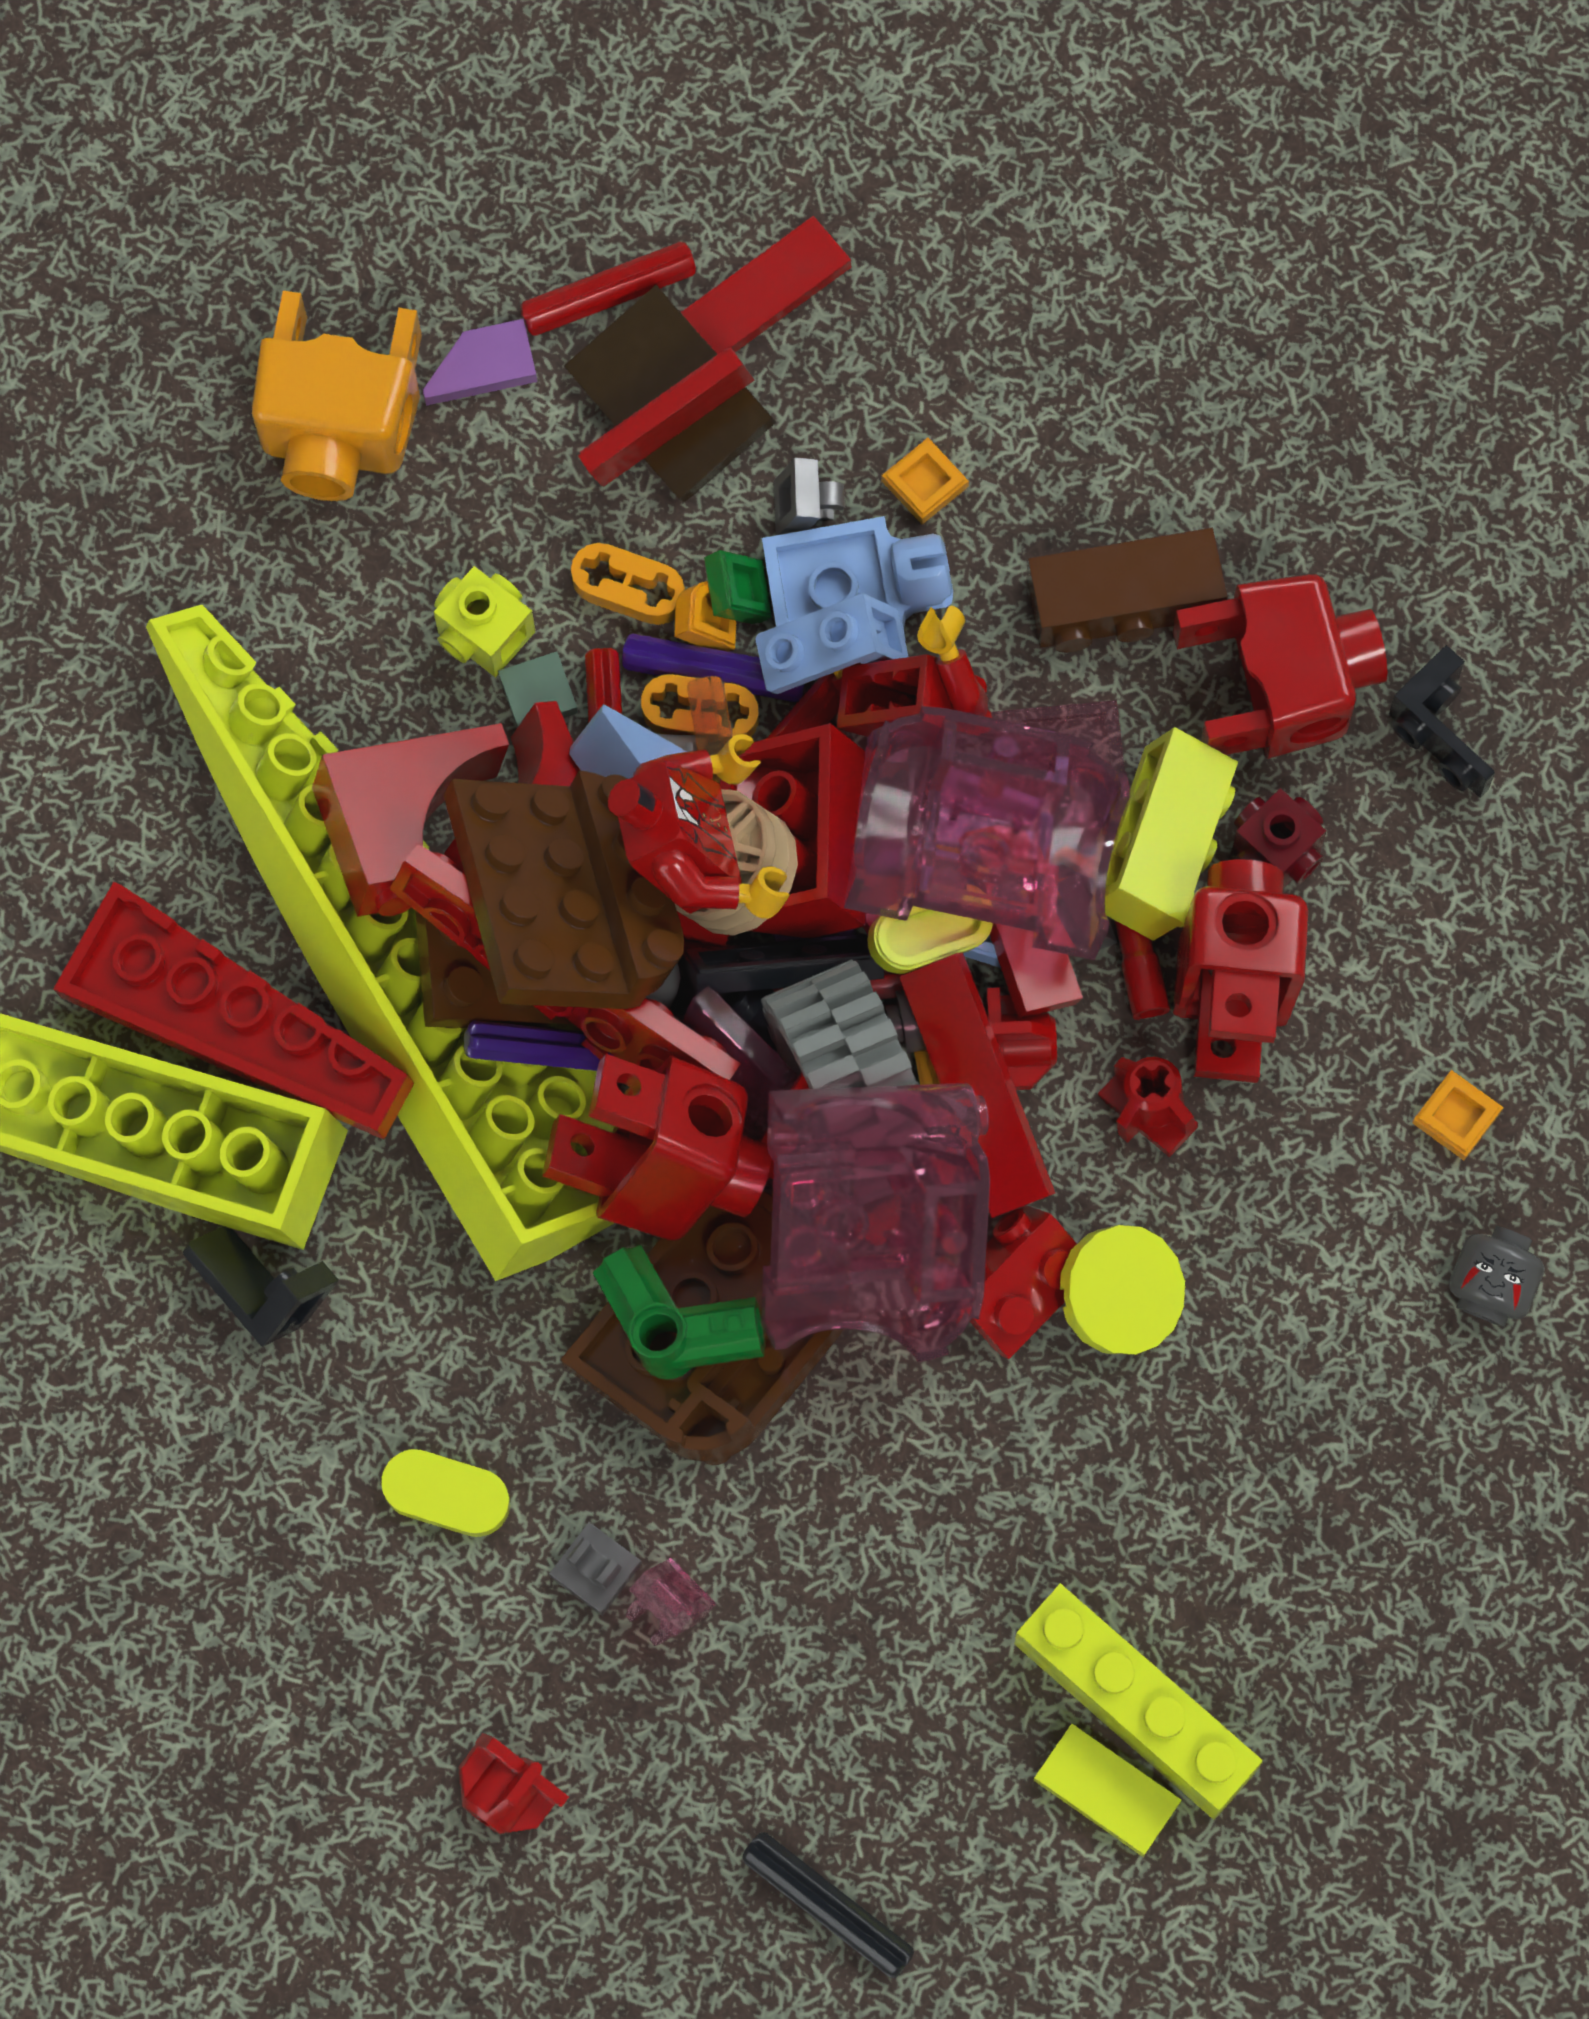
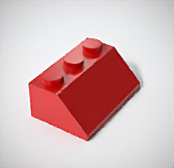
(815, 788)

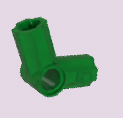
(704, 1332)

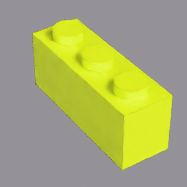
(1167, 832)

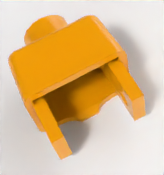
(334, 403)

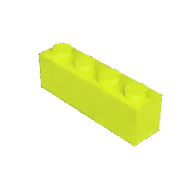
(1137, 1701)

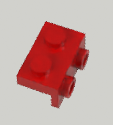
(1022, 1278)

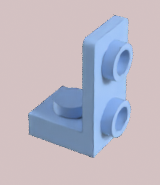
(829, 641)

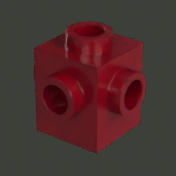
(1296, 819)

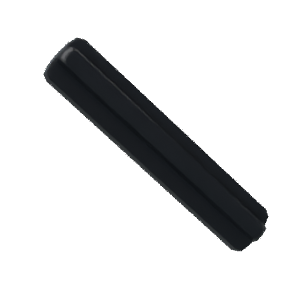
(828, 1904)

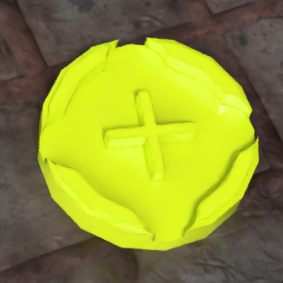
(1122, 1290)

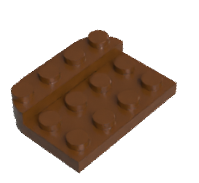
(558, 896)
(714, 1406)

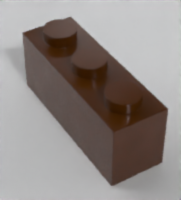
(1122, 588)

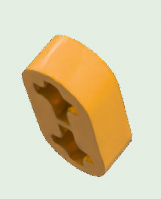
(633, 570)
(681, 720)

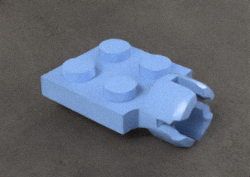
(853, 558)

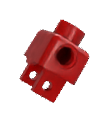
(1294, 659)
(1257, 954)
(670, 1149)

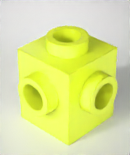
(482, 620)

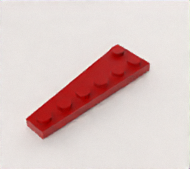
(189, 995)
(637, 1034)

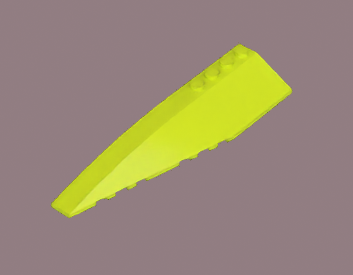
(470, 1118)

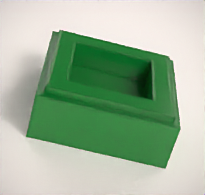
(737, 587)

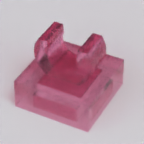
(671, 1598)

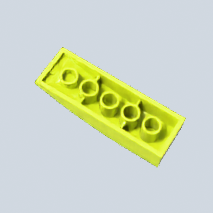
(165, 1132)

